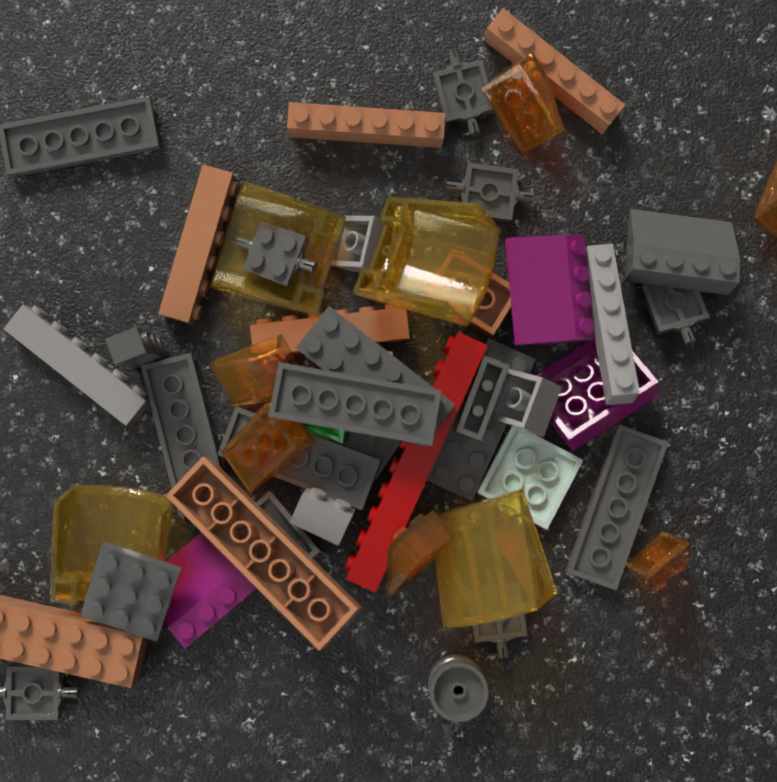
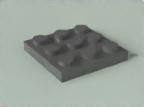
(130, 591)

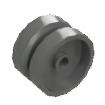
(449, 701)

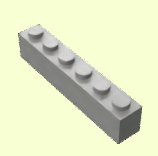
(611, 327)
(77, 364)

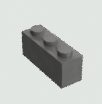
(135, 348)
(481, 398)

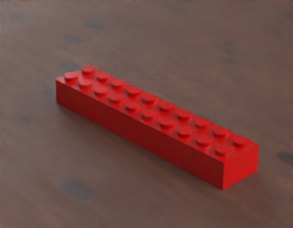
(412, 467)

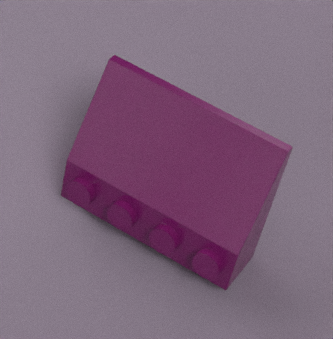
(549, 289)
(581, 404)
(205, 589)

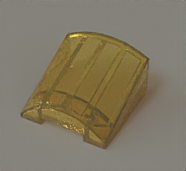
(265, 205)
(432, 258)
(101, 513)
(492, 562)

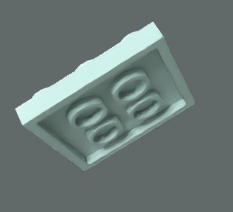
(534, 466)

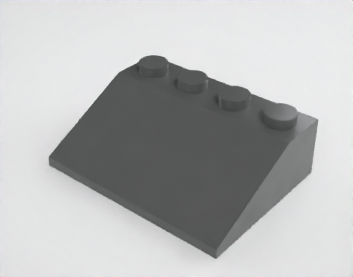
(681, 252)

